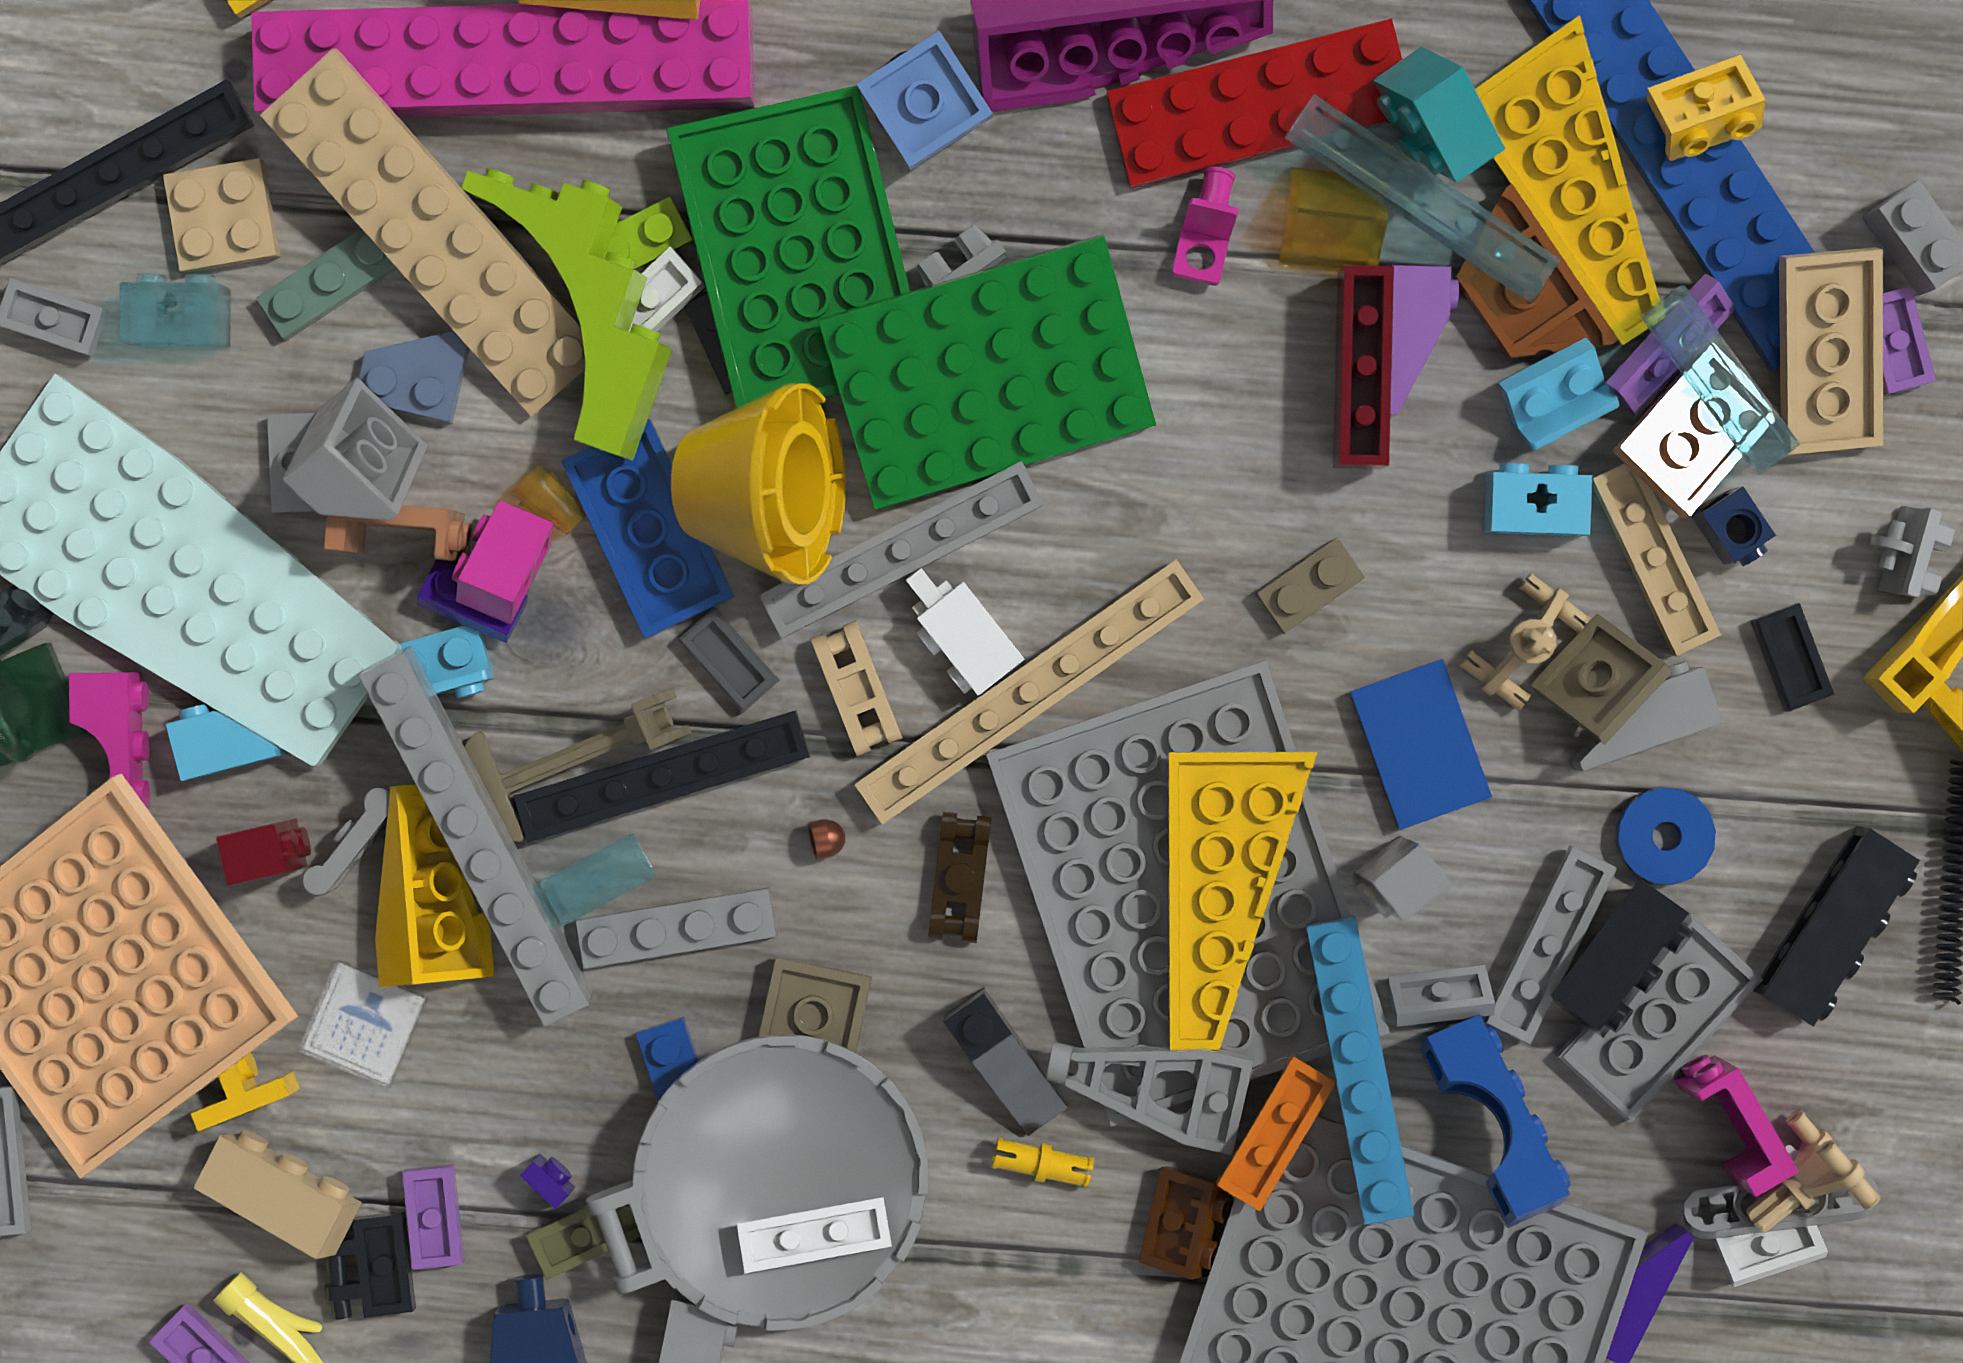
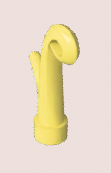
(268, 1319)

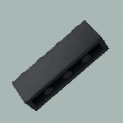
(1837, 925)

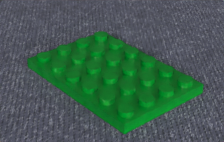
(786, 232)
(987, 371)

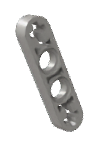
(1720, 1228)

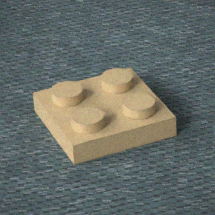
(221, 215)

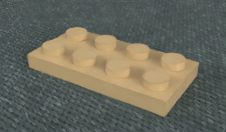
(1832, 348)

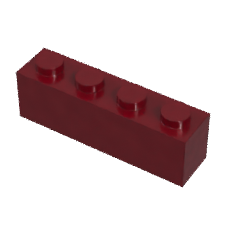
(1363, 367)

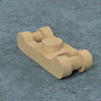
(856, 688)

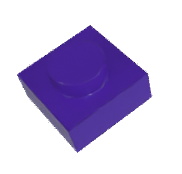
(549, 1179)

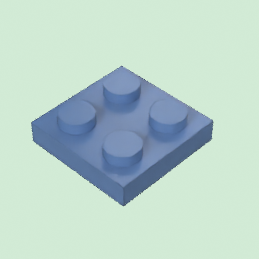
(924, 100)

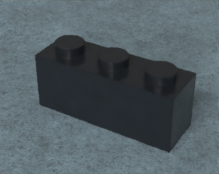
(1623, 959)

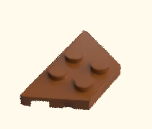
(1554, 318)

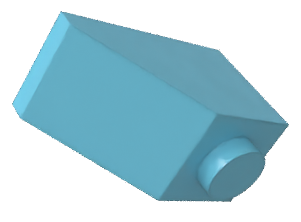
(215, 743)

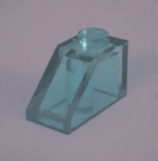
(597, 879)

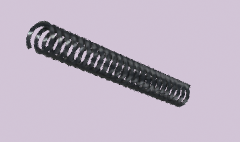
(1953, 898)

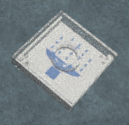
(362, 1025)

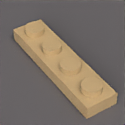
(1655, 559)

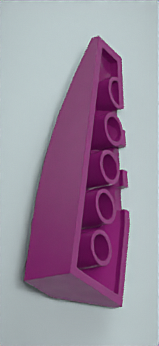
(1068, 48)

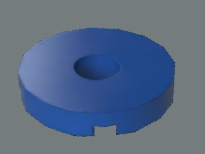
(1694, 839)

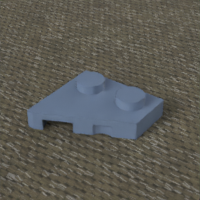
(418, 375)

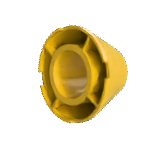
(765, 483)

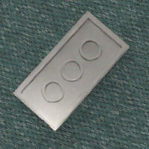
(1666, 1024)

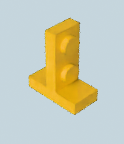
(243, 1093)

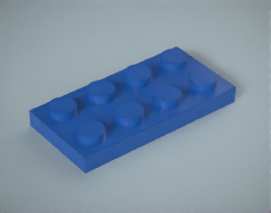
(634, 519)

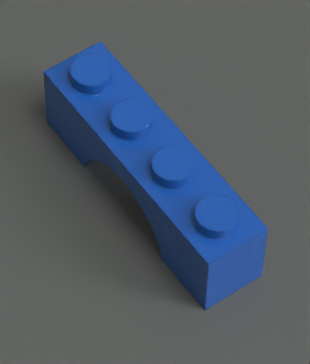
(1469, 1063)

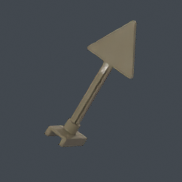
(649, 724)

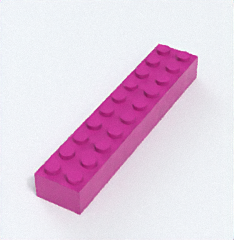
(517, 57)

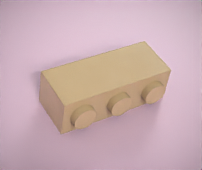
(278, 1193)

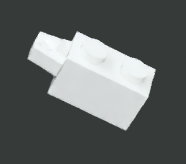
(964, 632)

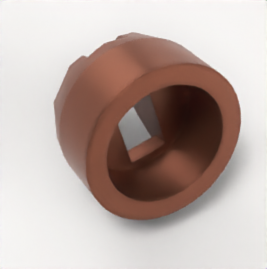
(825, 838)

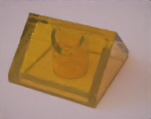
(1330, 223)

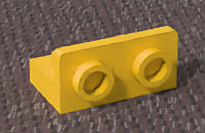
(1707, 107)

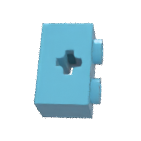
(1567, 507)

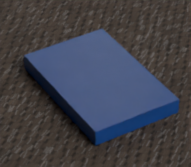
(1420, 744)

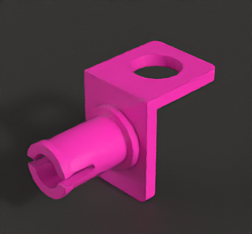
(1207, 225)

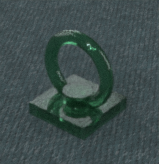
(33, 705)

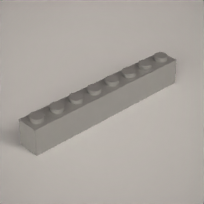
(476, 835)

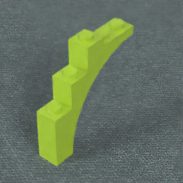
(620, 365)

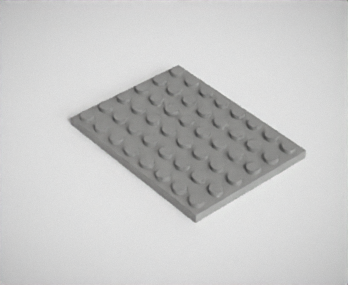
(1096, 856)
(1417, 1289)

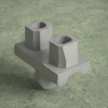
(975, 248)
(1909, 550)

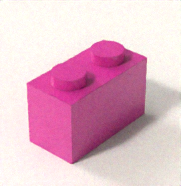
(503, 561)

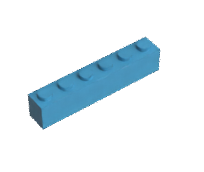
(1360, 1070)

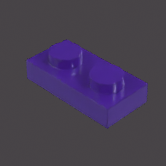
(439, 596)

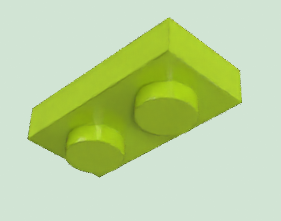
(650, 234)

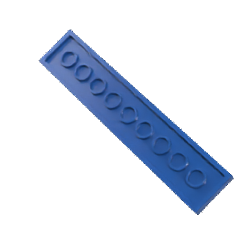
(1712, 199)

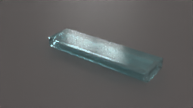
(1720, 380)

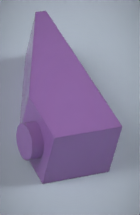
(1419, 314)

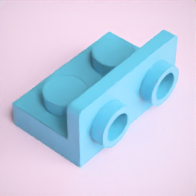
(1557, 395)
(454, 660)

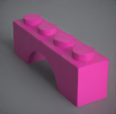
(112, 712)

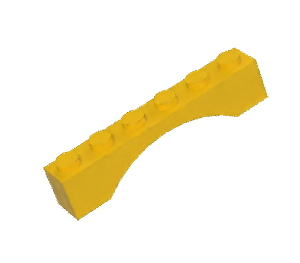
(1922, 655)

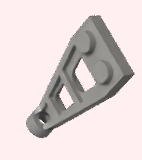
(1216, 1103)

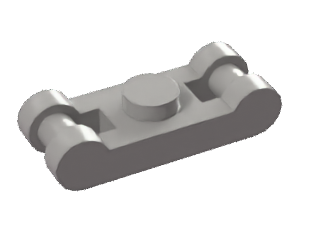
(351, 843)

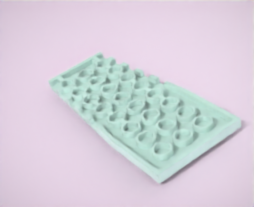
(177, 576)

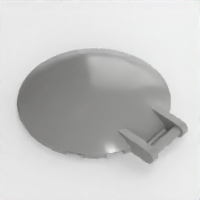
(761, 1137)

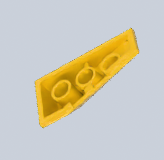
(425, 908)

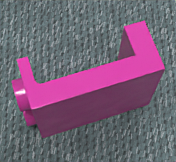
(1766, 1158)

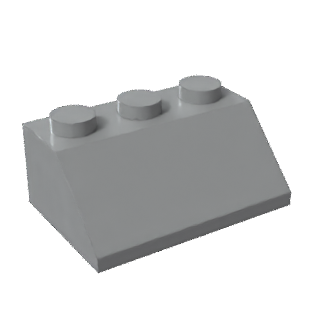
(355, 457)

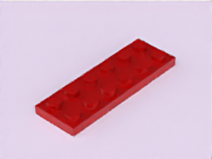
(1247, 102)

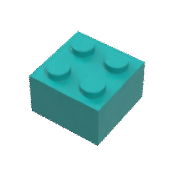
(1438, 114)

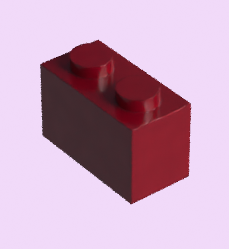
(263, 851)

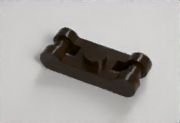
(959, 877)

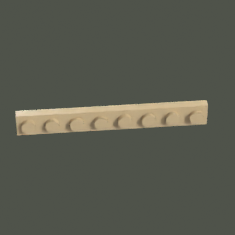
(1029, 691)

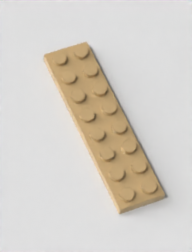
(430, 230)

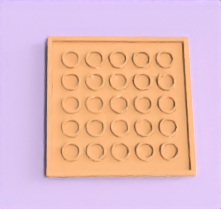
(119, 979)

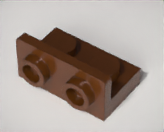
(1184, 1223)

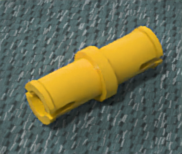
(1042, 1162)

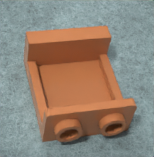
(452, 534)

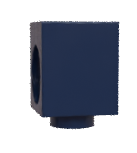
(1713, 522)

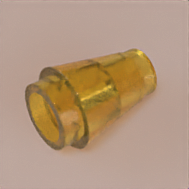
(547, 498)

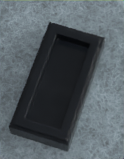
(1792, 657)

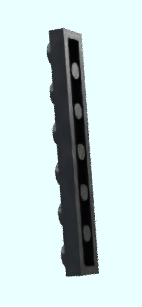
(120, 168)
(662, 776)

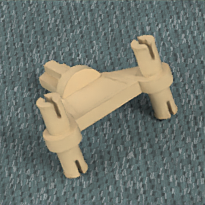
(1529, 642)
(1821, 1171)

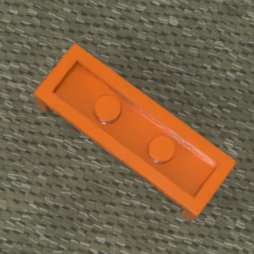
(1276, 1133)

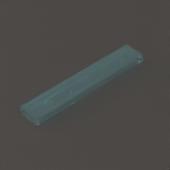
(1422, 198)

